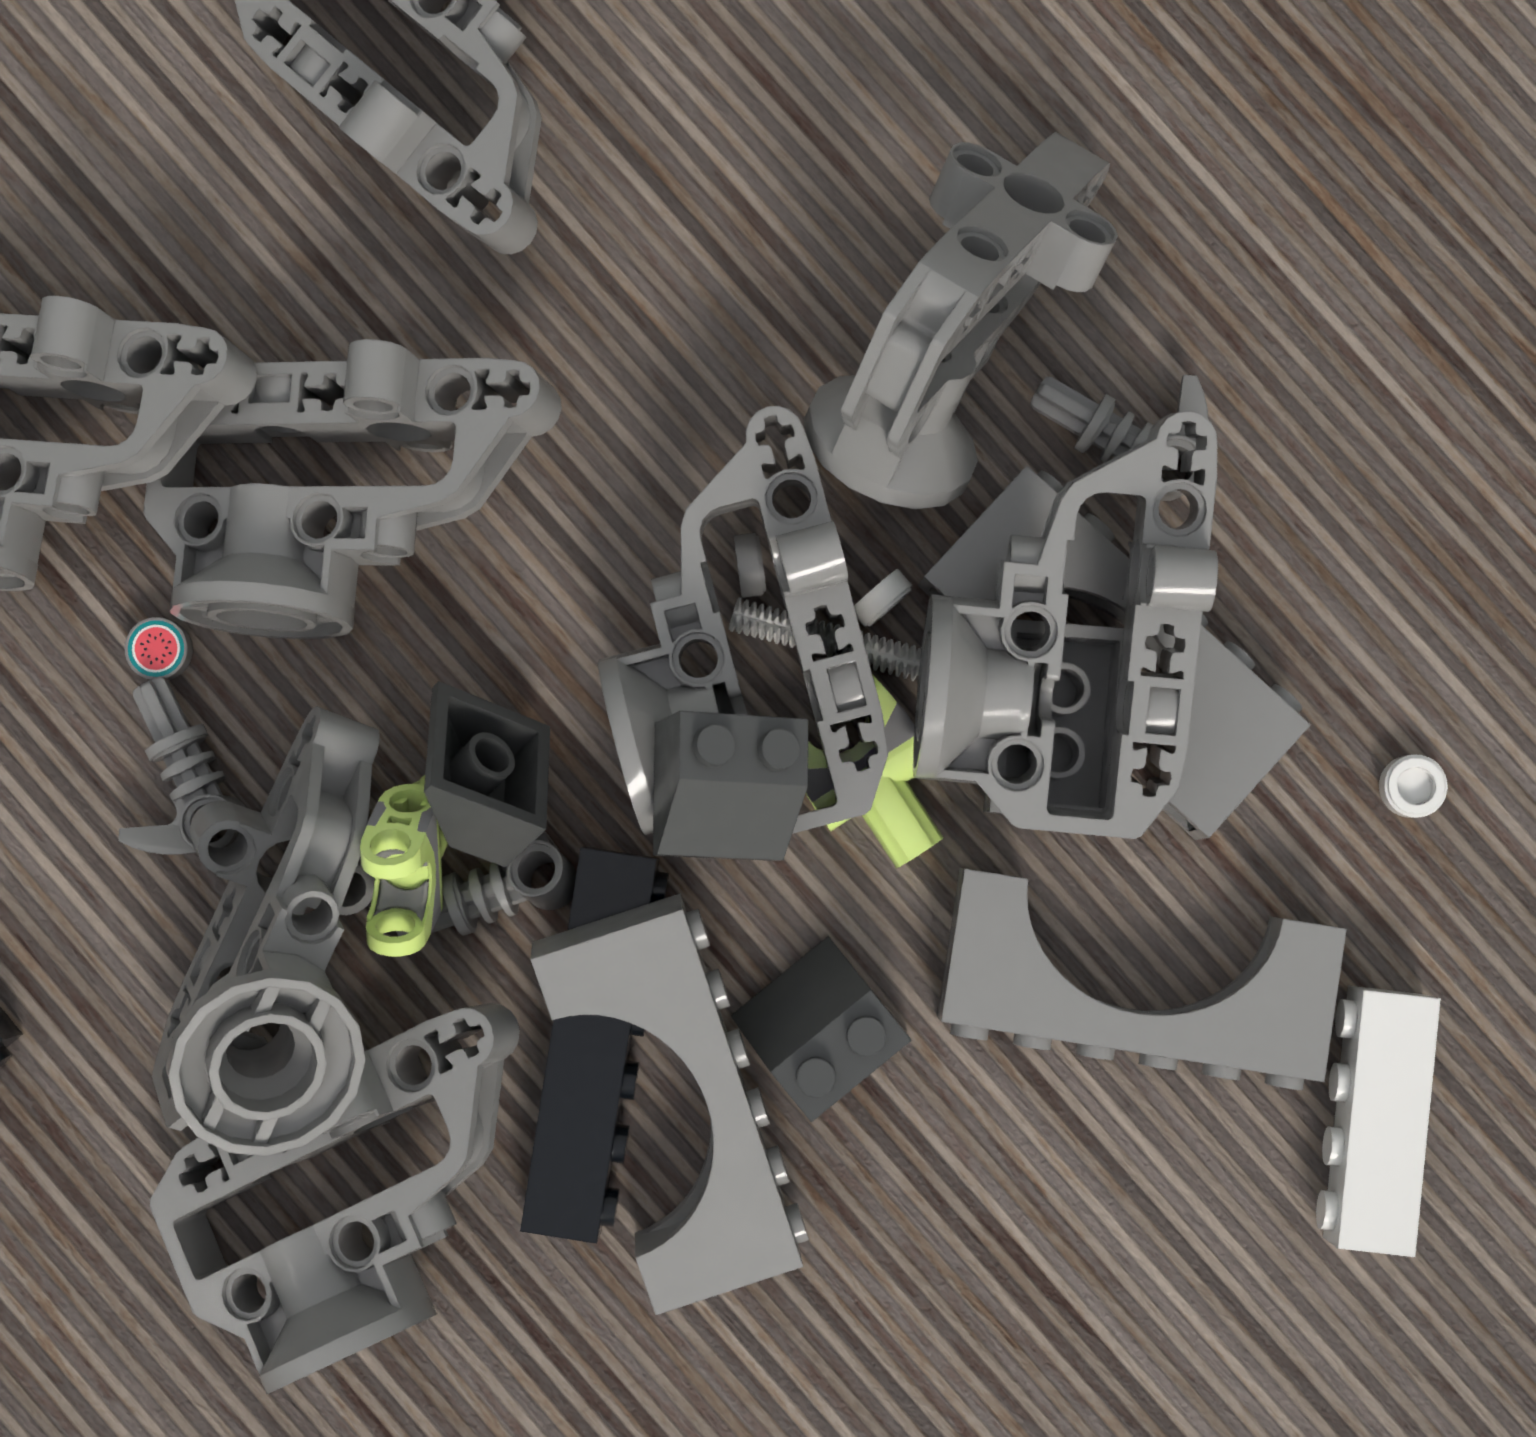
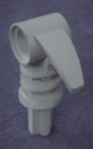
(1106, 430)
(186, 765)
(505, 888)

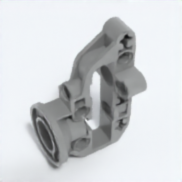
(401, 135)
(1010, 229)
(111, 363)
(268, 557)
(812, 577)
(989, 694)
(209, 1066)
(323, 1282)

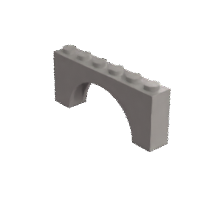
(1236, 718)
(652, 974)
(1264, 1021)

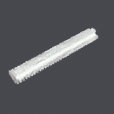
(777, 626)

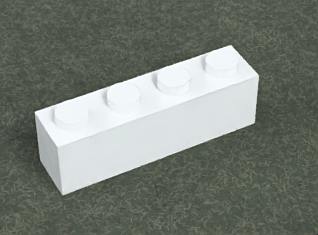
(1379, 1120)

